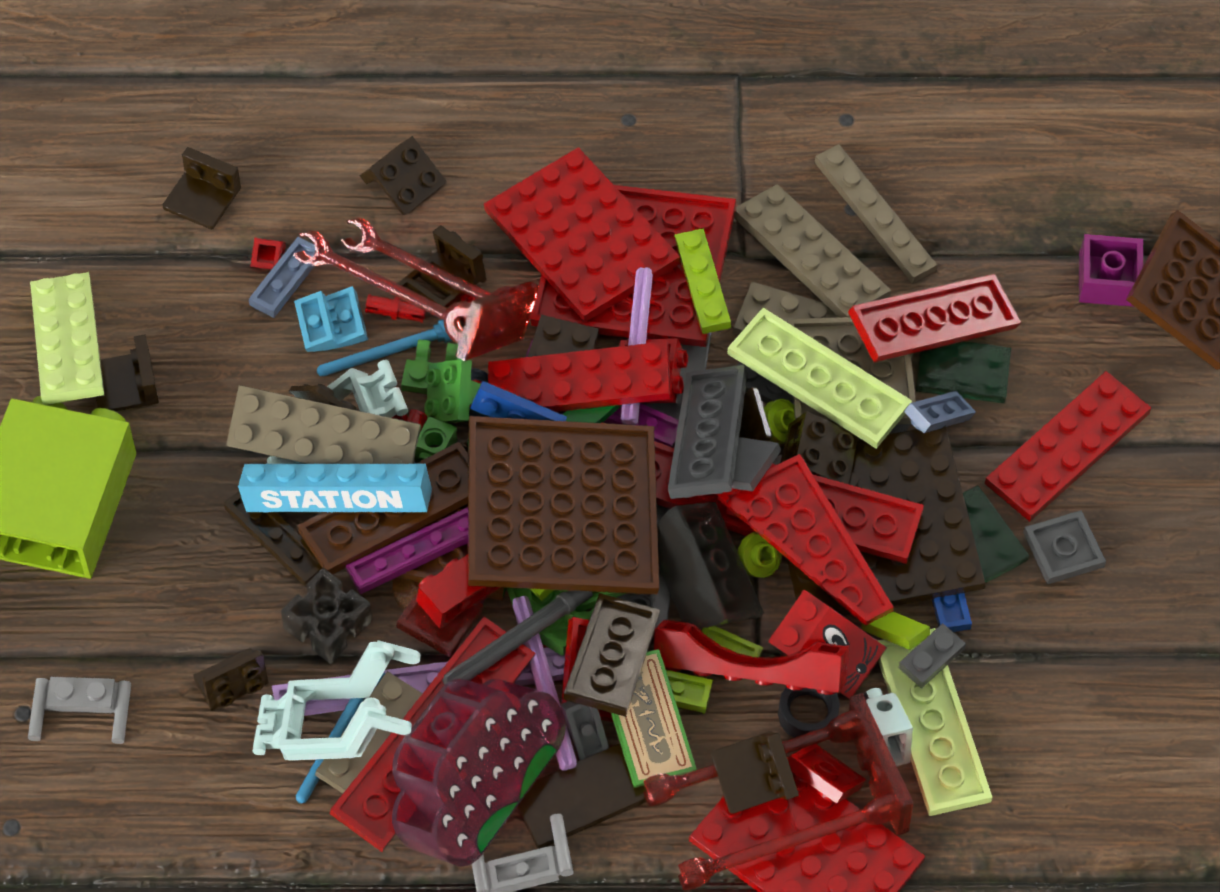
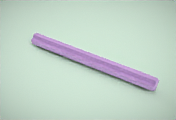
(638, 329)
(543, 678)

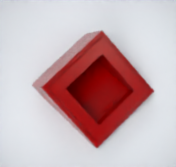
(266, 253)

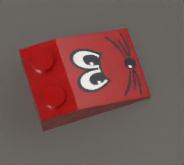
(815, 622)

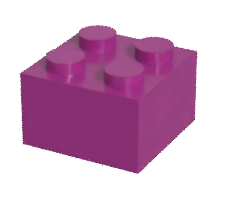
(1108, 268)

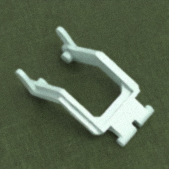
(372, 393)
(283, 718)

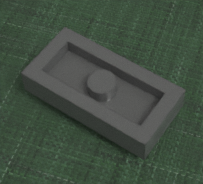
(932, 655)
(584, 729)

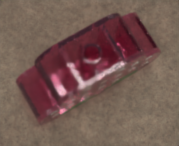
(471, 765)

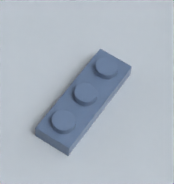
(282, 279)
(939, 411)

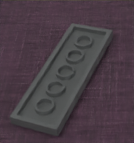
(708, 432)

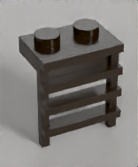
(454, 257)

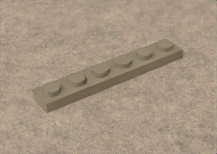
(876, 214)

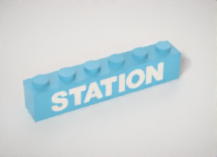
(335, 487)

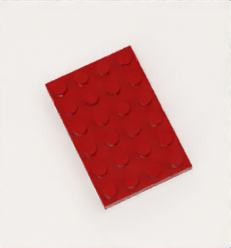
(581, 233)
(845, 861)

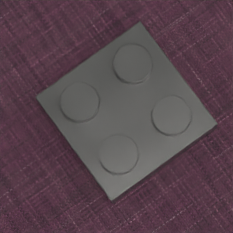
(1064, 547)

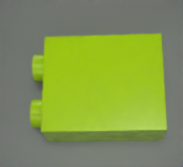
(60, 483)

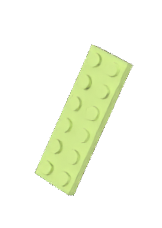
(66, 338)
(819, 377)
(941, 739)

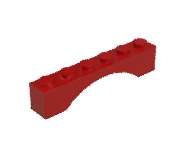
(688, 648)

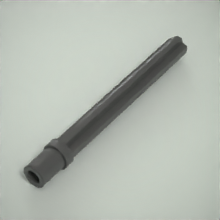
(562, 605)

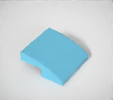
(331, 320)

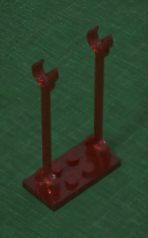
(491, 319)
(890, 801)

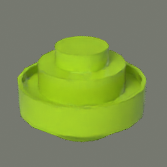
(779, 416)
(758, 556)

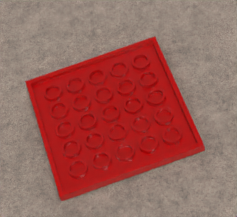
(671, 304)

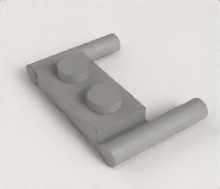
(81, 695)
(526, 868)

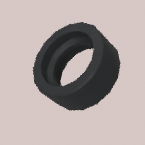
(793, 726)

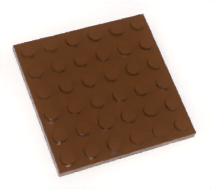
(562, 506)

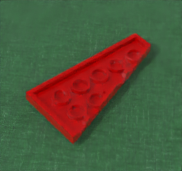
(803, 526)

